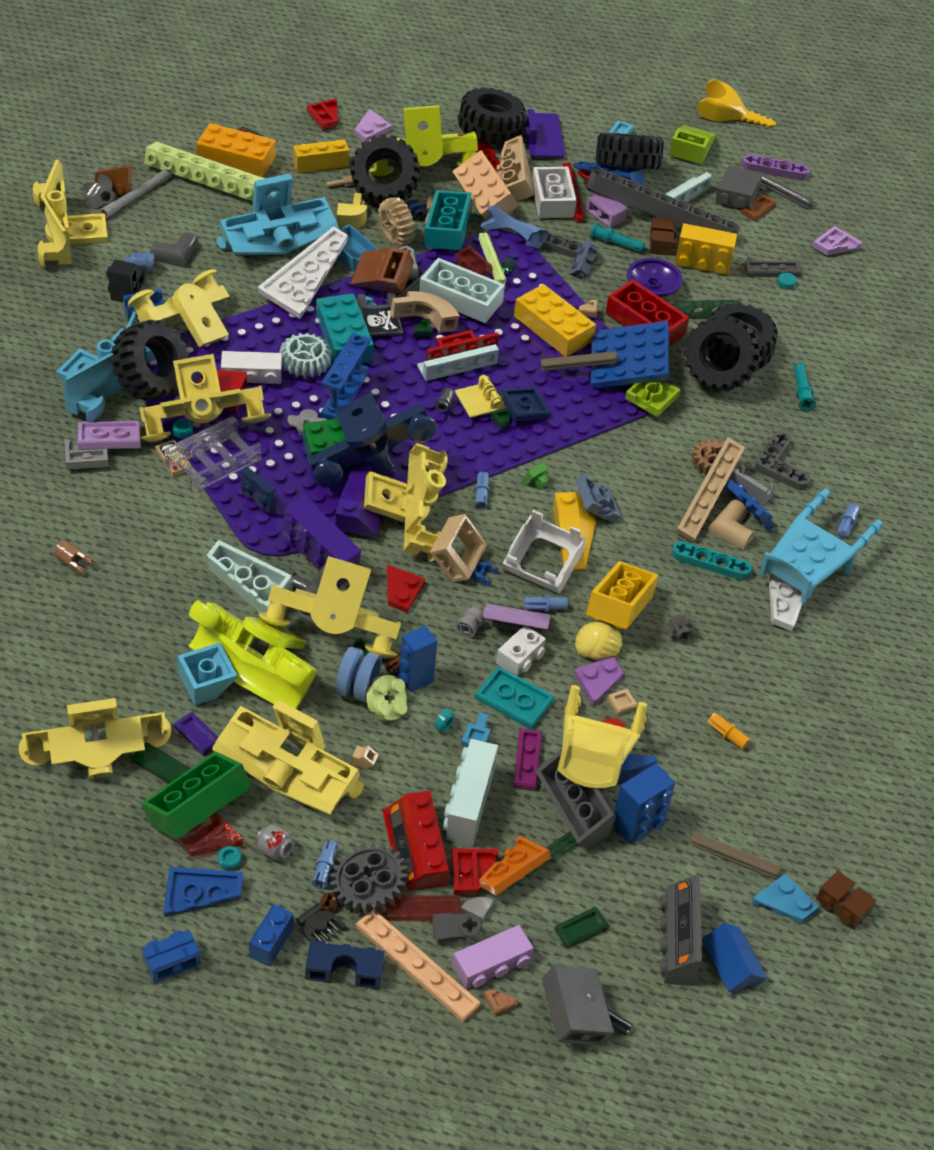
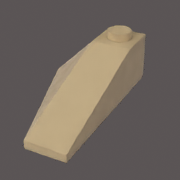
(515, 169)

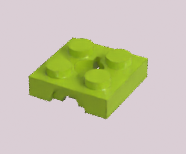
(658, 401)

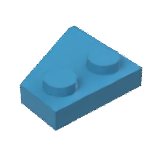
(787, 900)

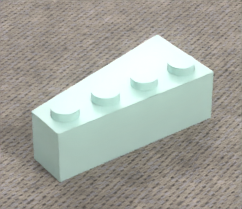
(246, 574)

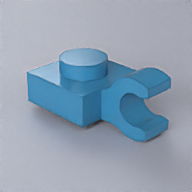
(477, 731)

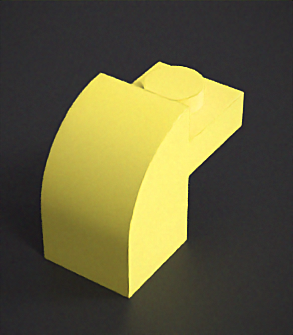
(352, 214)

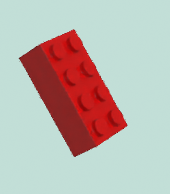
(637, 305)

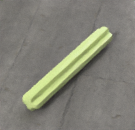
(492, 258)

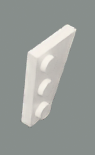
(784, 602)

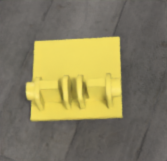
(480, 398)

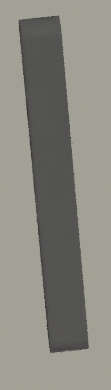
(656, 202)

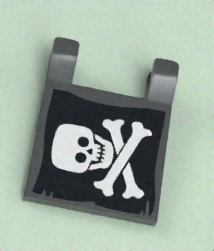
(378, 317)

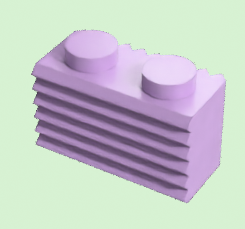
(606, 209)

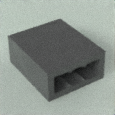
(738, 187)

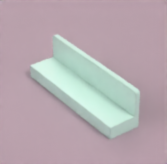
(691, 188)
(459, 362)

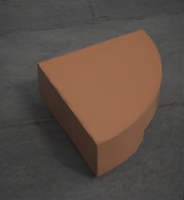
(500, 1002)

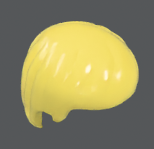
(598, 641)

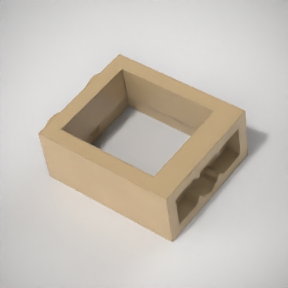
(455, 567)

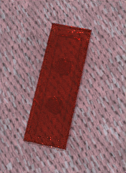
(422, 907)

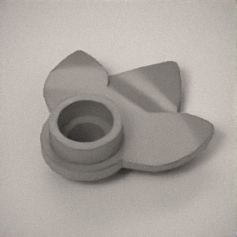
(305, 417)

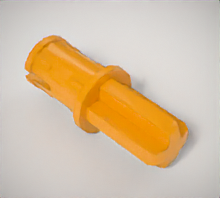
(728, 731)

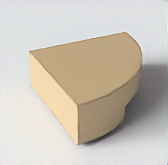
(589, 309)

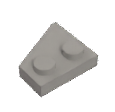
(84, 458)

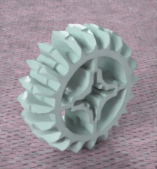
(306, 355)

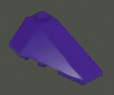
(350, 513)

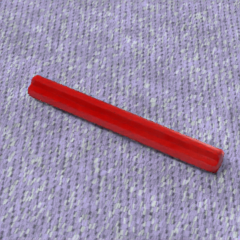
(579, 213)

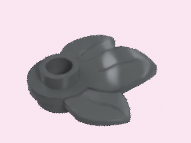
(98, 191)

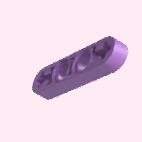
(757, 163)

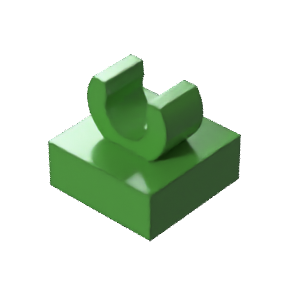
(536, 476)

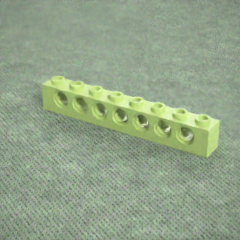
(201, 170)

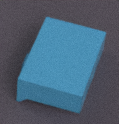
(354, 247)

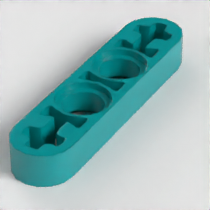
(711, 561)

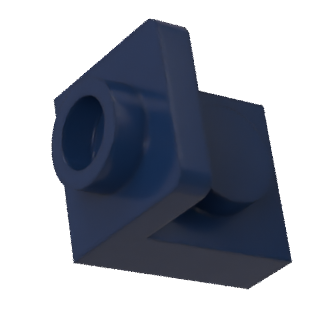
(417, 209)

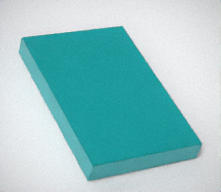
(514, 697)

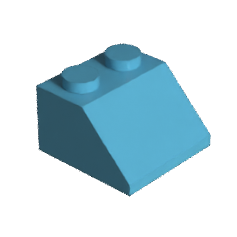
(206, 673)

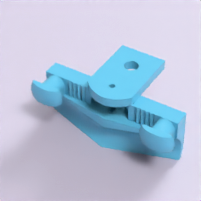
(275, 224)
(93, 375)

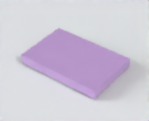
(109, 435)
(516, 616)

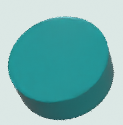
(786, 281)
(182, 428)
(444, 720)
(229, 858)

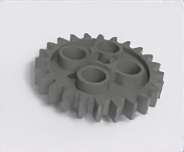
(369, 878)

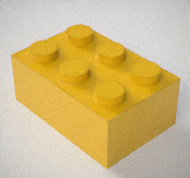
(705, 249)

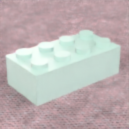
(463, 289)
(470, 792)

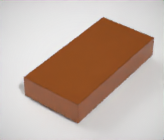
(759, 207)

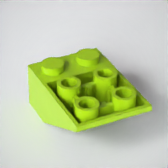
(691, 144)

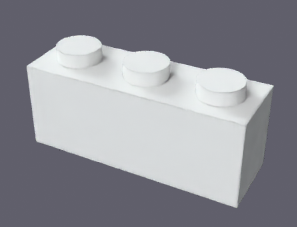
(259, 366)

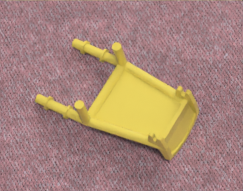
(595, 749)

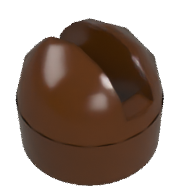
(334, 904)

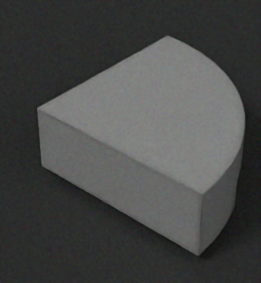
(478, 906)

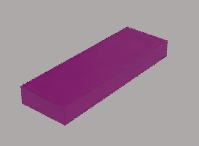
(527, 759)

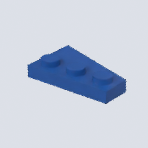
(751, 504)
(200, 888)

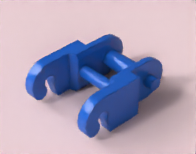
(483, 567)

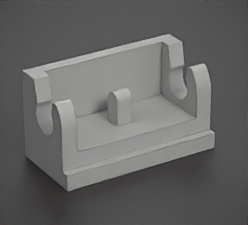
(754, 488)

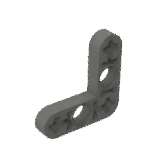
(775, 465)

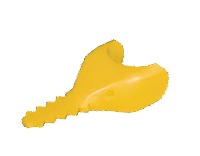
(726, 105)

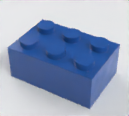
(643, 803)

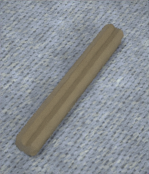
(579, 360)
(735, 854)

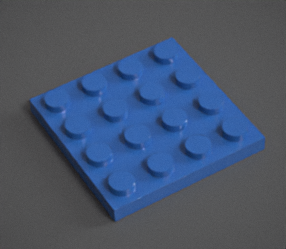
(640, 352)

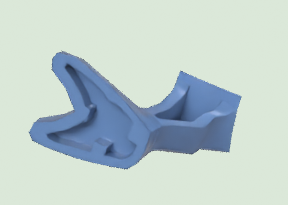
(534, 235)

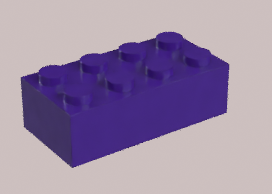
(317, 535)

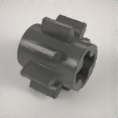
(680, 628)

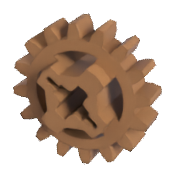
(709, 451)

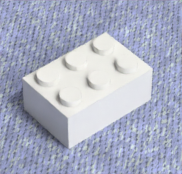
(553, 192)

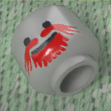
(274, 842)

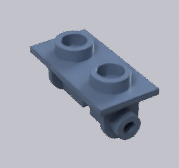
(586, 252)

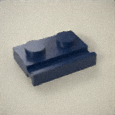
(258, 490)

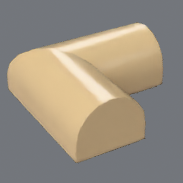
(728, 525)

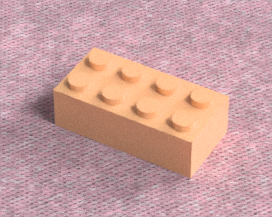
(485, 185)

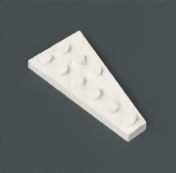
(301, 277)

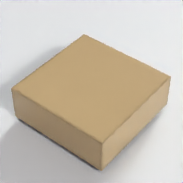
(622, 702)

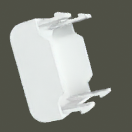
(535, 529)

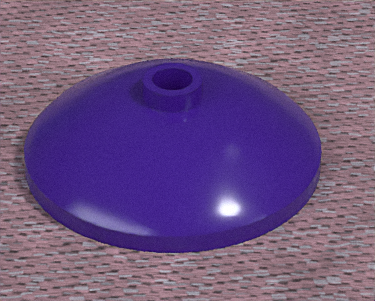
(656, 275)

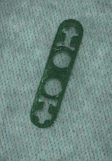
(707, 305)

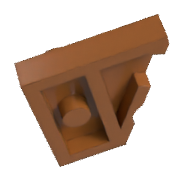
(120, 178)

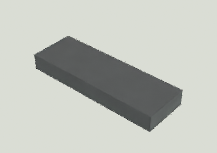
(772, 268)

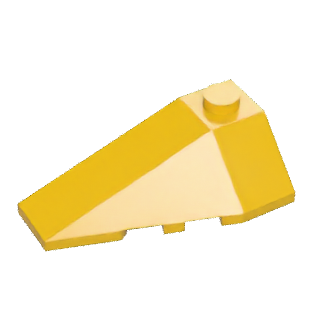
(569, 512)

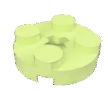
(396, 692)

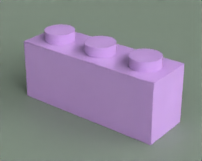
(492, 957)

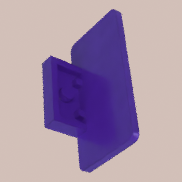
(543, 135)

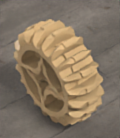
(396, 222)

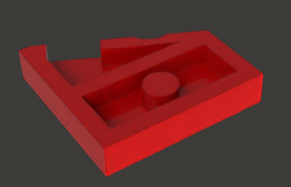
(324, 113)
(402, 588)
(469, 867)

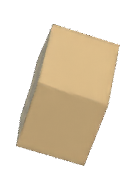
(364, 757)

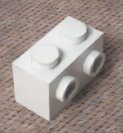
(521, 651)

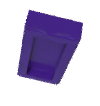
(196, 733)

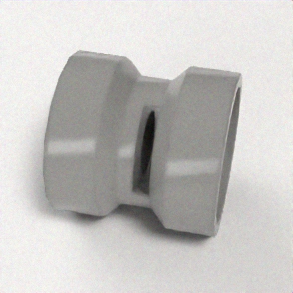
(470, 622)

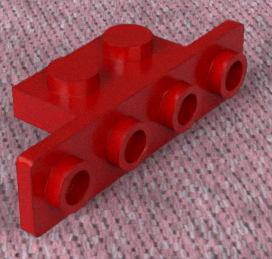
(460, 343)

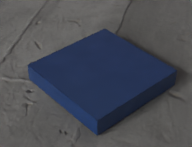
(524, 404)

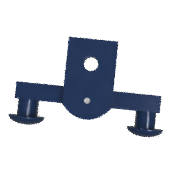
(369, 439)

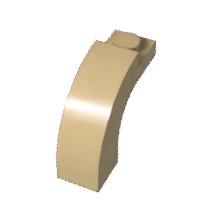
(428, 306)

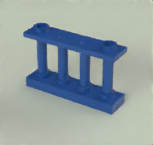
(345, 375)

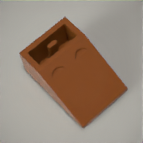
(383, 270)

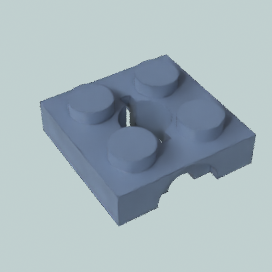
(597, 499)

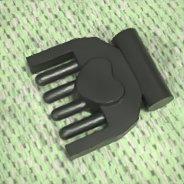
(317, 921)

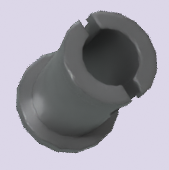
(444, 402)

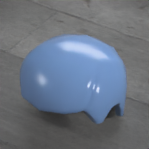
(141, 259)

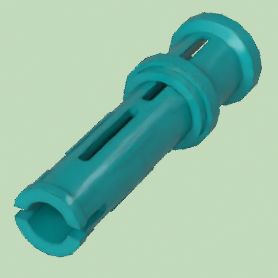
(608, 235)
(804, 391)

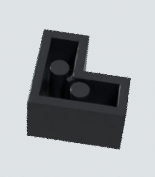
(124, 279)

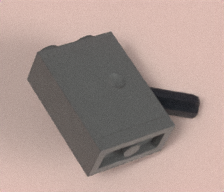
(580, 1006)

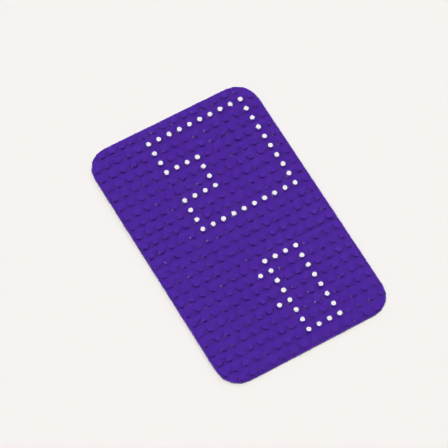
(397, 385)

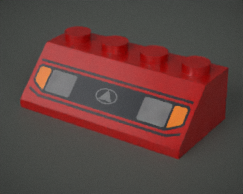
(416, 835)

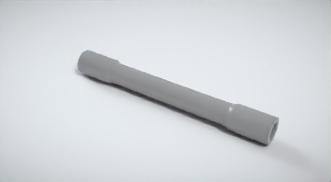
(115, 206)

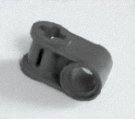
(450, 925)

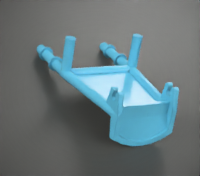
(811, 554)

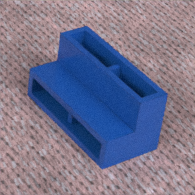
(733, 958)

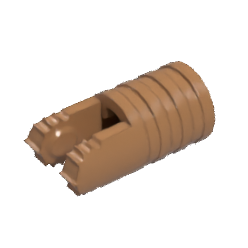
(72, 556)

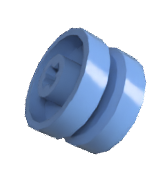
(357, 673)

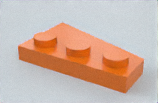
(514, 866)

